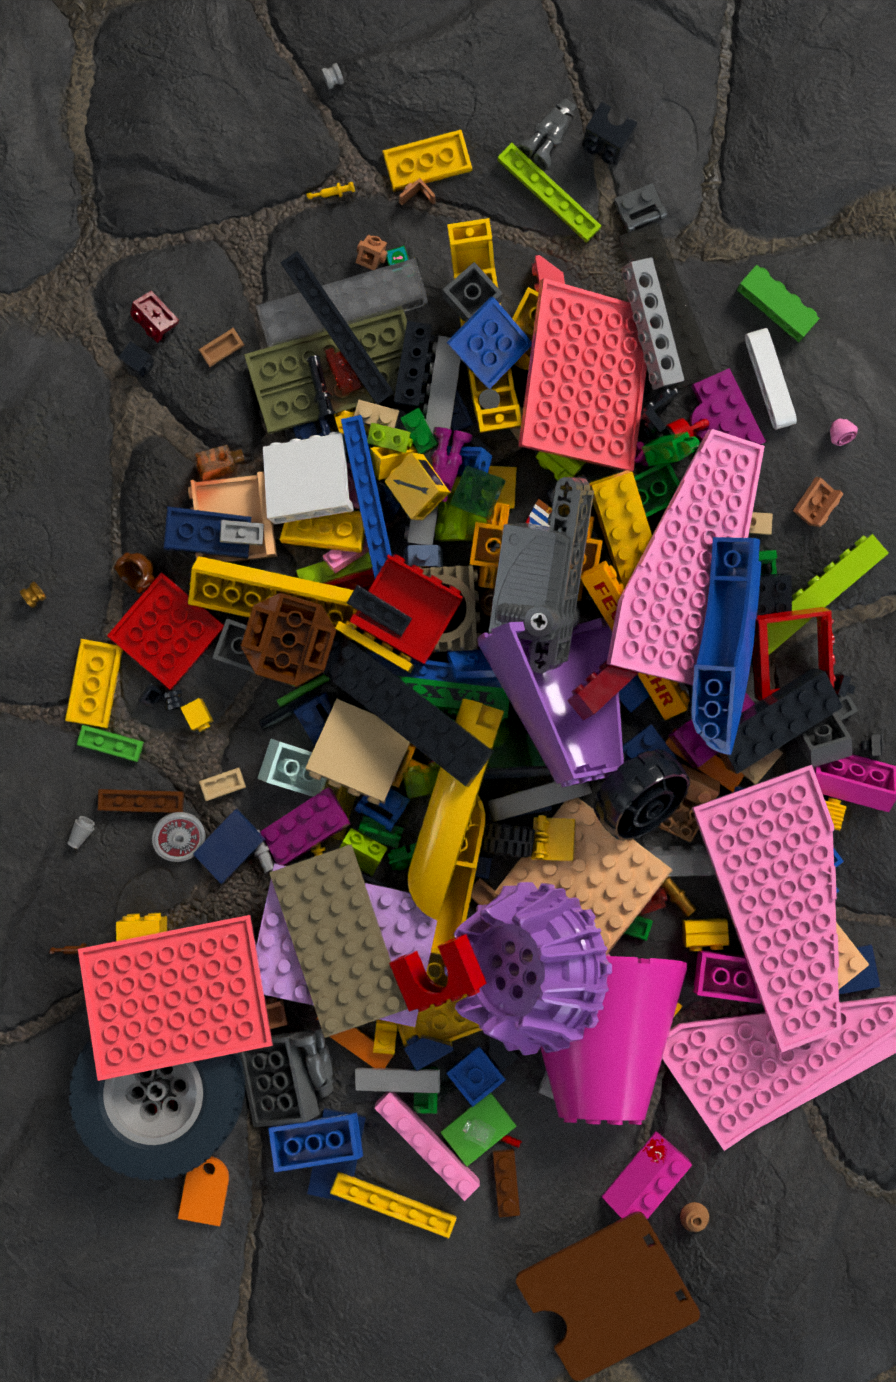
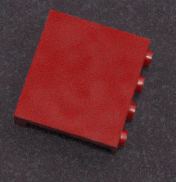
(418, 597)

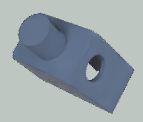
(423, 556)

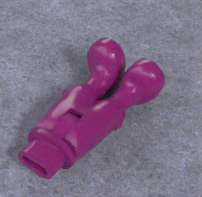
(445, 465)

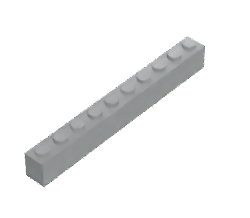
(438, 414)

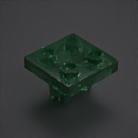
(477, 492)

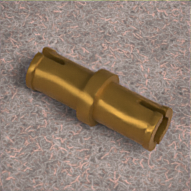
(678, 896)

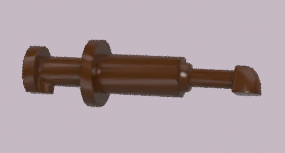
(68, 949)

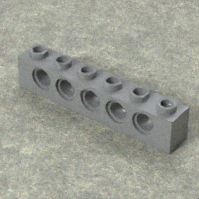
(654, 313)

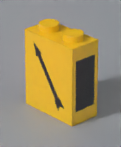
(416, 486)

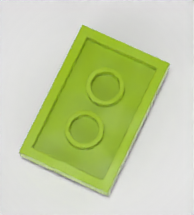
(451, 521)

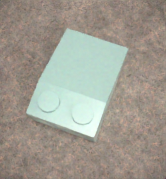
(286, 767)

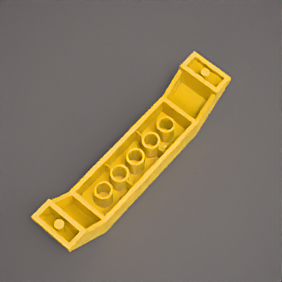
(469, 244)

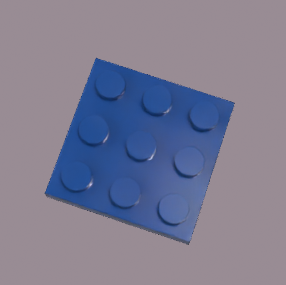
(490, 342)

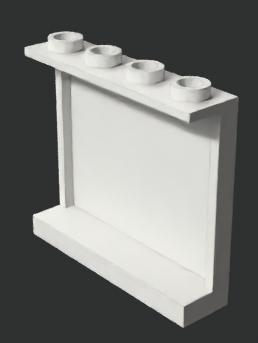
(306, 478)

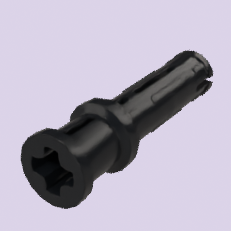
(322, 397)

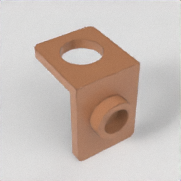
(411, 189)

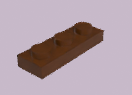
(506, 1183)

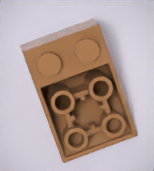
(701, 790)

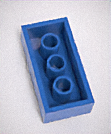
(315, 1142)

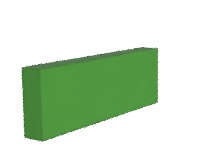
(110, 743)

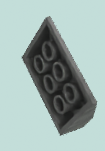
(279, 1083)

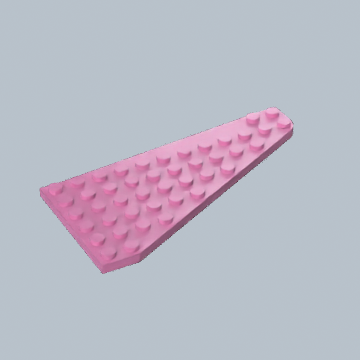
(743, 1079)

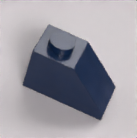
(426, 1049)

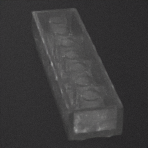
(354, 297)

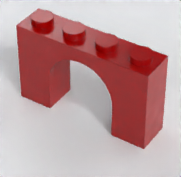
(421, 992)

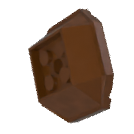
(283, 617)

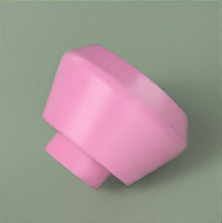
(842, 432)

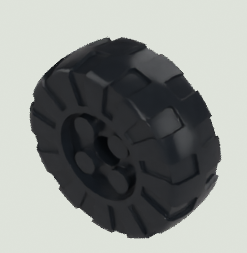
(641, 794)

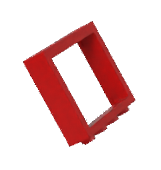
(760, 653)

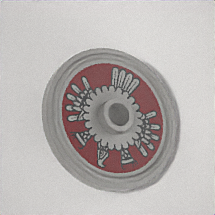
(178, 836)

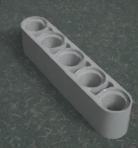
(534, 799)

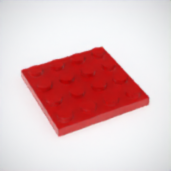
(166, 631)

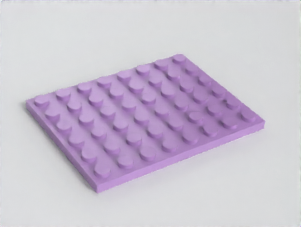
(401, 924)

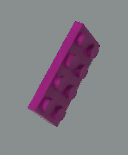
(305, 827)

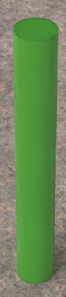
(302, 690)

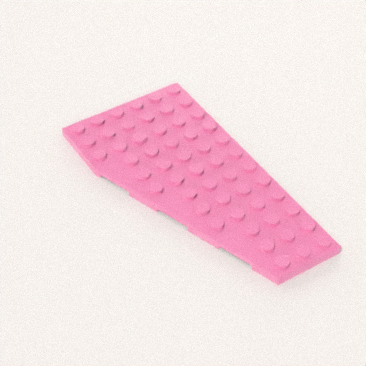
(667, 596)
(780, 888)

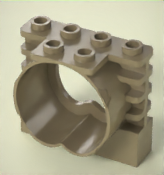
(466, 635)

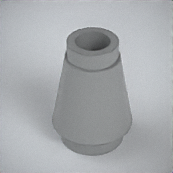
(81, 830)

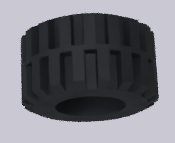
(507, 839)

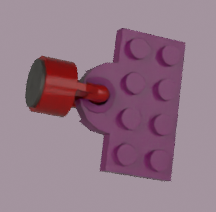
(720, 409)

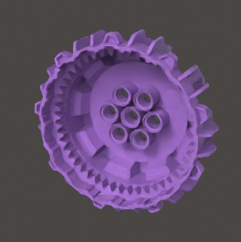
(565, 959)

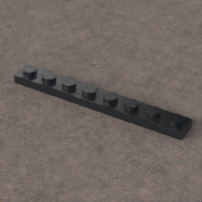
(337, 327)

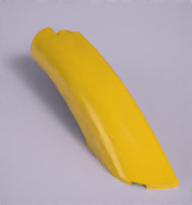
(448, 817)

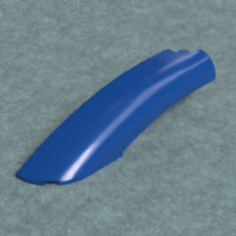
(726, 641)

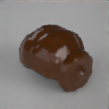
(135, 571)

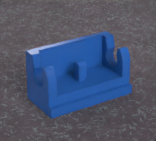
(473, 457)

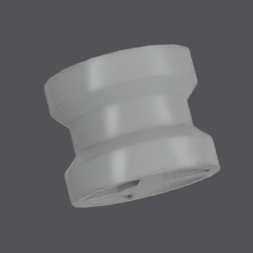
(332, 76)

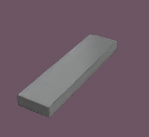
(397, 1080)

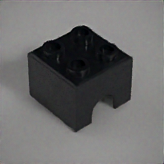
(608, 139)

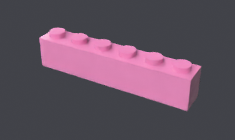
(427, 1144)

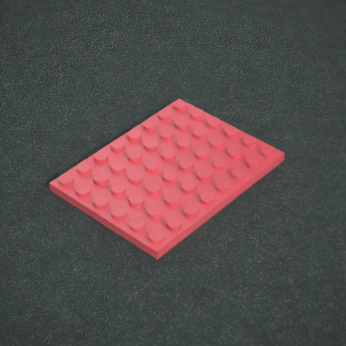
(584, 378)
(174, 997)

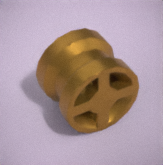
(32, 594)

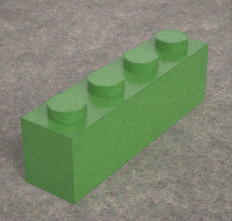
(778, 303)

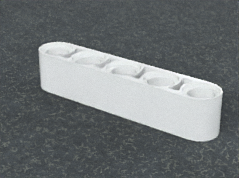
(770, 378)

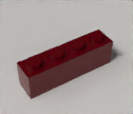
(599, 689)

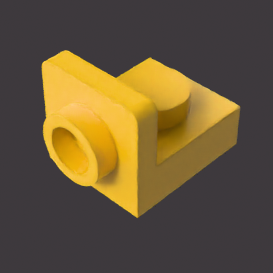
(385, 1037)

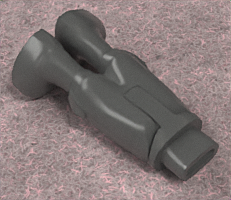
(552, 127)
(317, 1056)

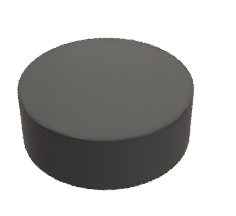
(489, 399)

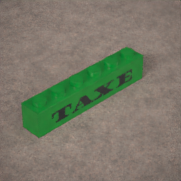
(449, 695)

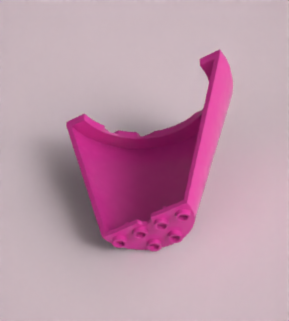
(618, 1060)

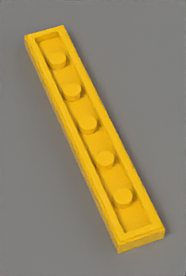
(393, 1204)

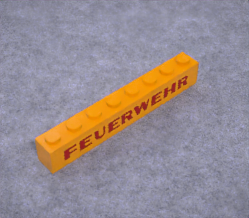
(605, 592)

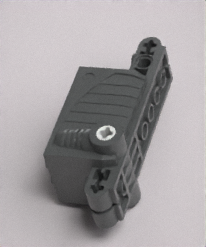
(542, 575)

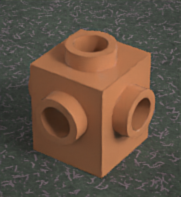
(371, 252)

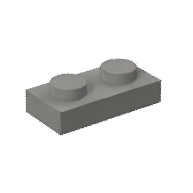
(241, 532)

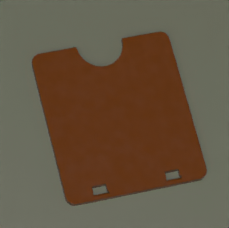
(610, 1294)

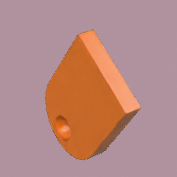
(205, 1194)

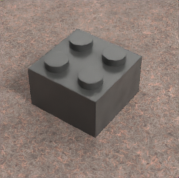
(470, 292)
(826, 741)

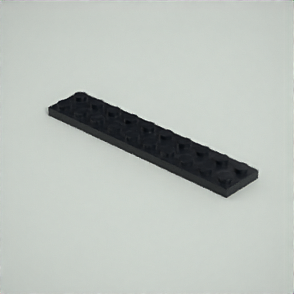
(406, 710)

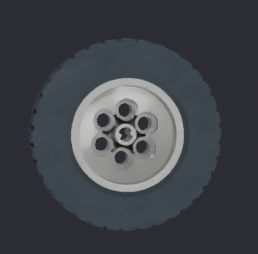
(163, 1143)

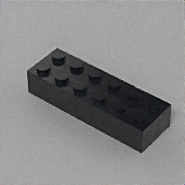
(781, 718)

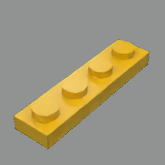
(383, 650)

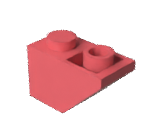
(543, 269)

